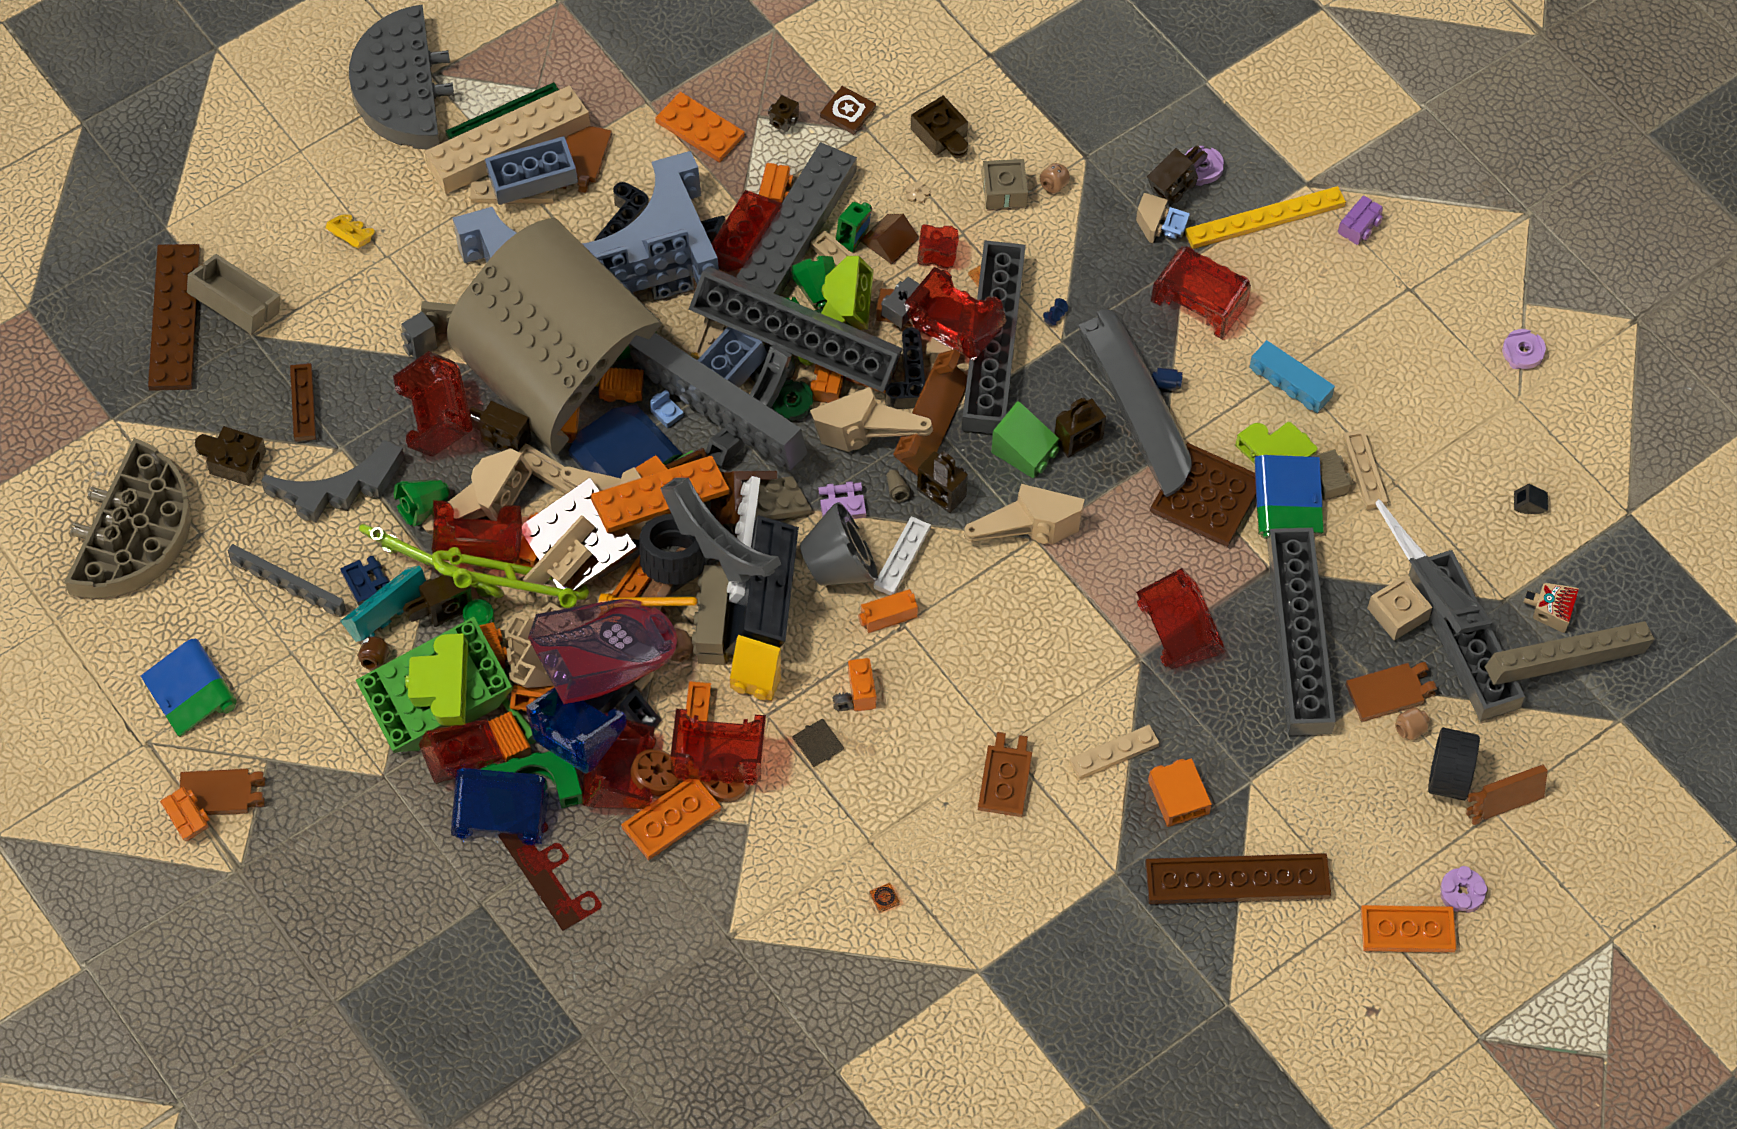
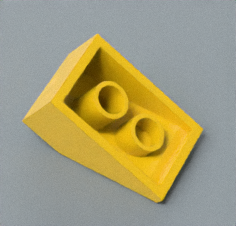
(755, 668)

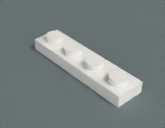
(902, 556)

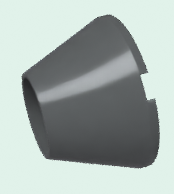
(837, 551)

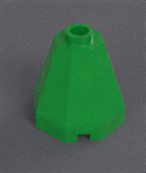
(811, 276)
(417, 498)

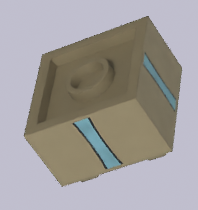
(1004, 184)

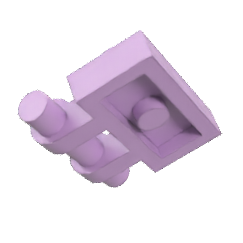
(852, 503)

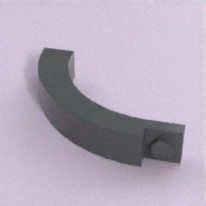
(766, 390)

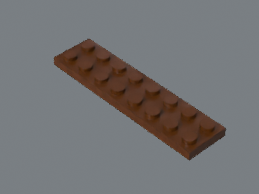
(173, 319)
(1237, 878)

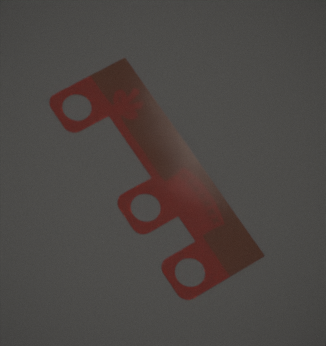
(539, 873)

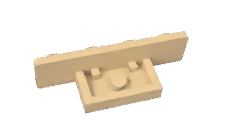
(564, 556)

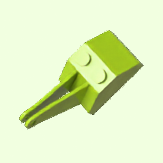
(848, 294)

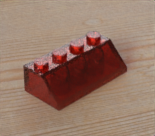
(744, 230)

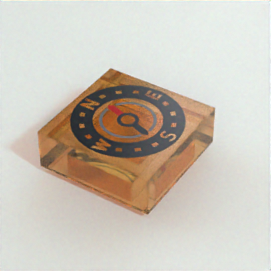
(884, 897)

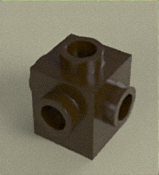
(784, 113)

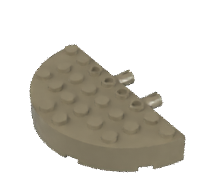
(136, 528)

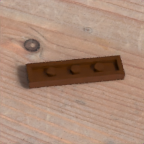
(302, 402)

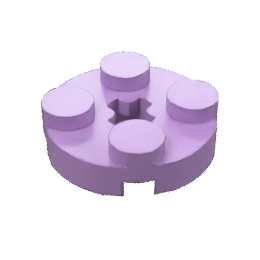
(1212, 170)
(1519, 359)
(1466, 878)

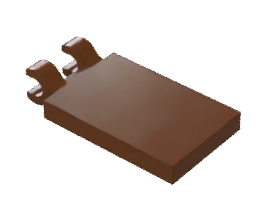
(588, 152)
(1389, 690)
(1005, 777)
(224, 790)
(1508, 794)

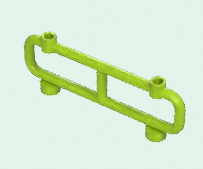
(392, 544)
(463, 577)

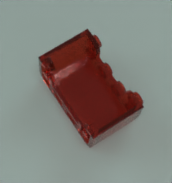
(1203, 288)
(954, 315)
(437, 402)
(717, 749)

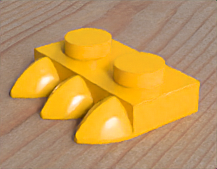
(350, 231)

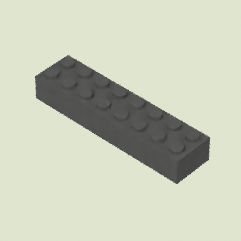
(1471, 650)

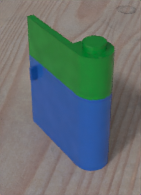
(1288, 493)

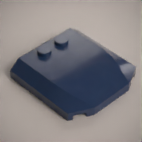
(620, 442)

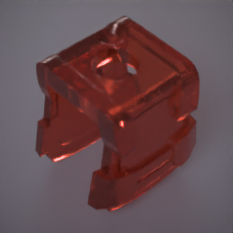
(938, 246)

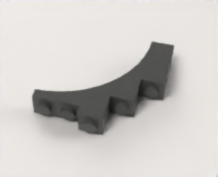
(341, 490)
(714, 540)

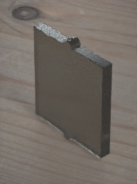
(818, 742)

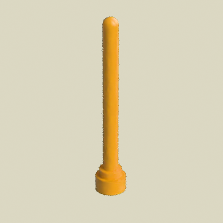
(654, 601)

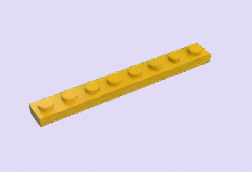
(1265, 217)

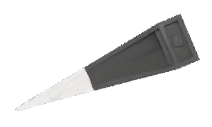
(1450, 600)

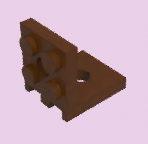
(726, 507)

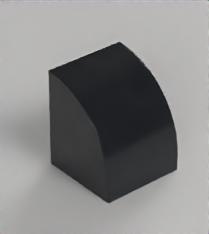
(1530, 500)

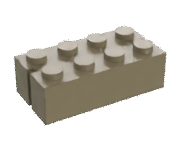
(233, 293)
(712, 616)

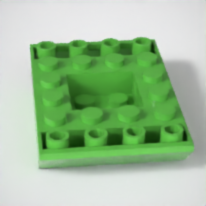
(406, 724)

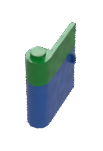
(188, 687)

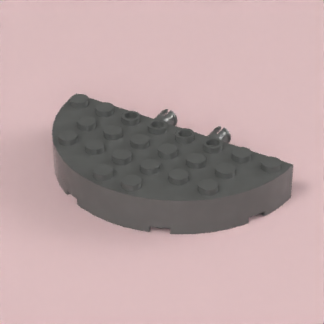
(394, 79)

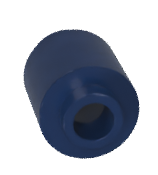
(1167, 378)

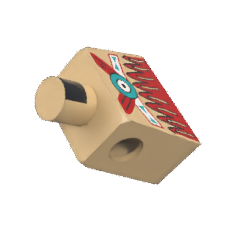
(1553, 605)

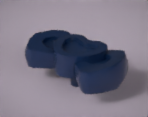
(1055, 312)

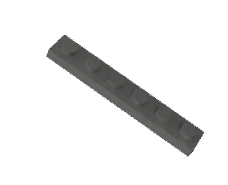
(287, 580)

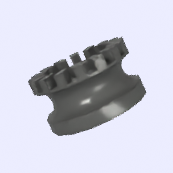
(842, 701)

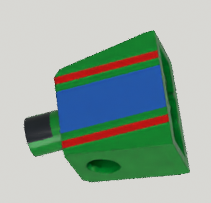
(856, 217)

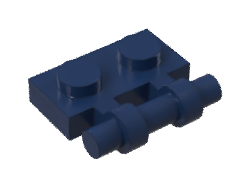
(358, 580)

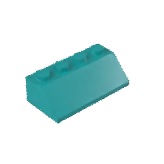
(384, 604)

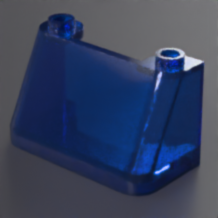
(574, 729)
(499, 804)

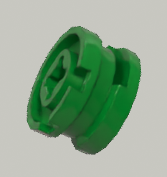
(480, 610)

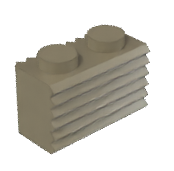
(1333, 477)

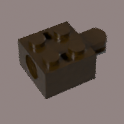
(941, 128)
(1176, 174)
(1082, 420)
(501, 427)
(232, 454)
(942, 481)
(439, 601)

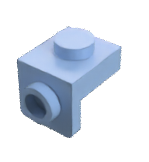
(1175, 223)

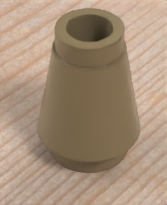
(897, 486)

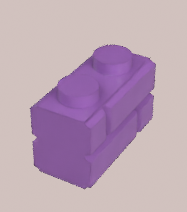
(1360, 220)

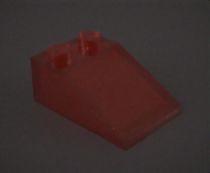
(458, 748)

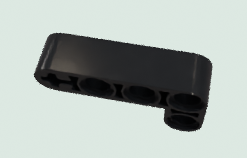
(628, 206)
(910, 386)

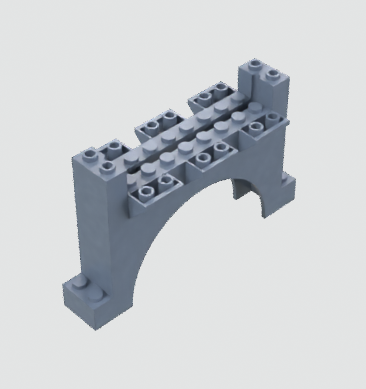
(655, 251)

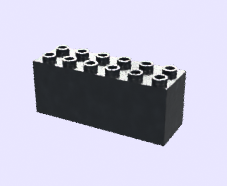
(766, 603)

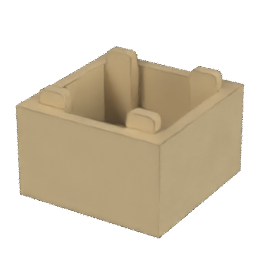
(1399, 607)

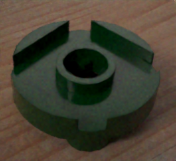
(802, 405)

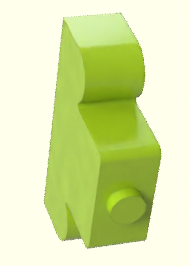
(1284, 441)
(441, 679)

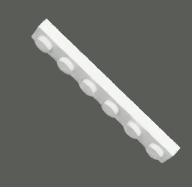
(744, 529)

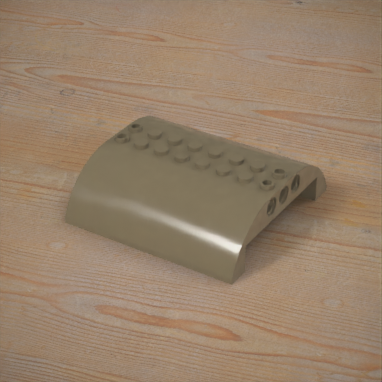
(545, 325)

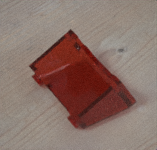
(478, 538)
(1181, 620)
(611, 781)

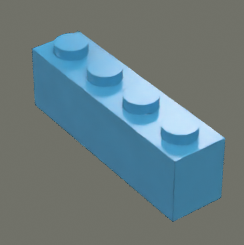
(1291, 376)

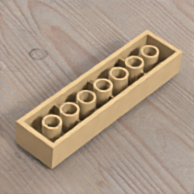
(463, 157)

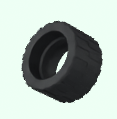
(664, 565)
(1453, 764)

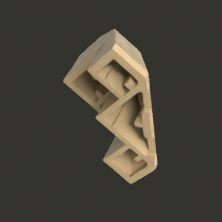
(525, 664)

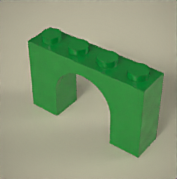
(552, 767)

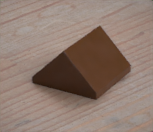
(891, 237)

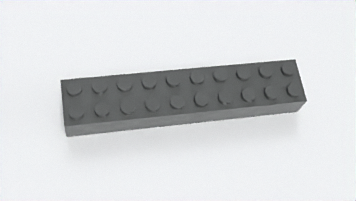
(800, 218)
(795, 328)
(991, 372)
(719, 400)
(1300, 632)

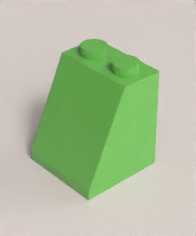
(1024, 441)

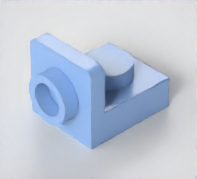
(665, 409)

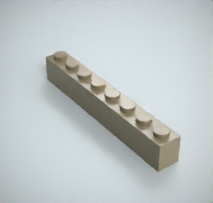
(1569, 653)

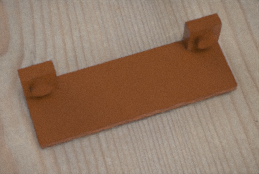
(938, 403)

